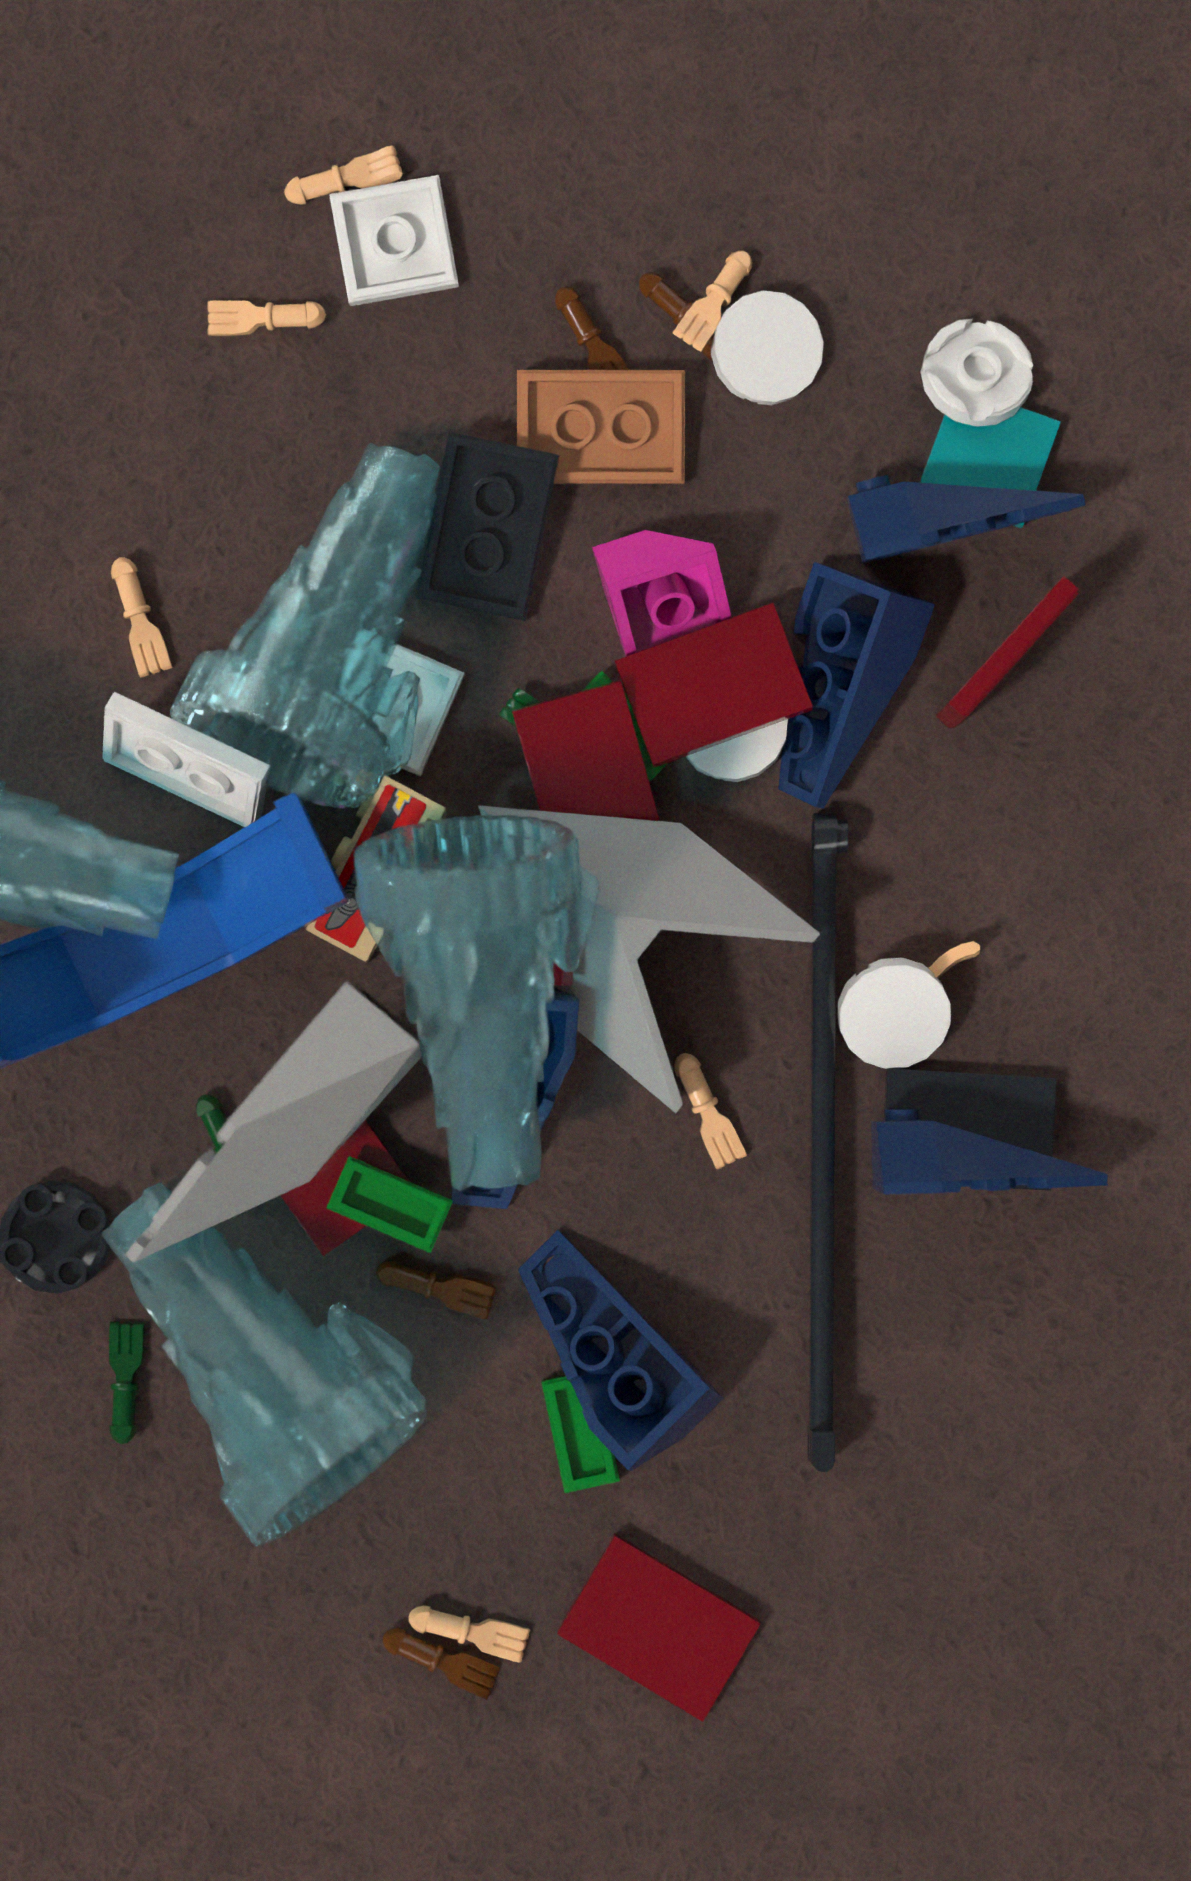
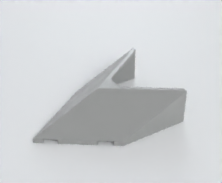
(650, 882)
(291, 1119)

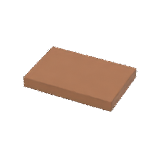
(605, 423)

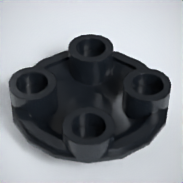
(54, 1237)

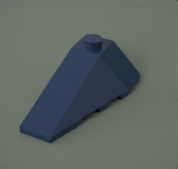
(854, 660)

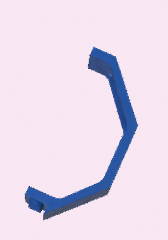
(219, 914)

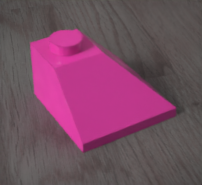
(660, 587)

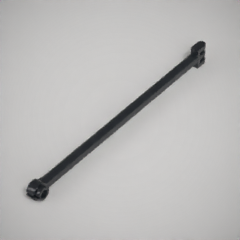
(827, 839)

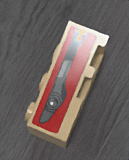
(385, 810)

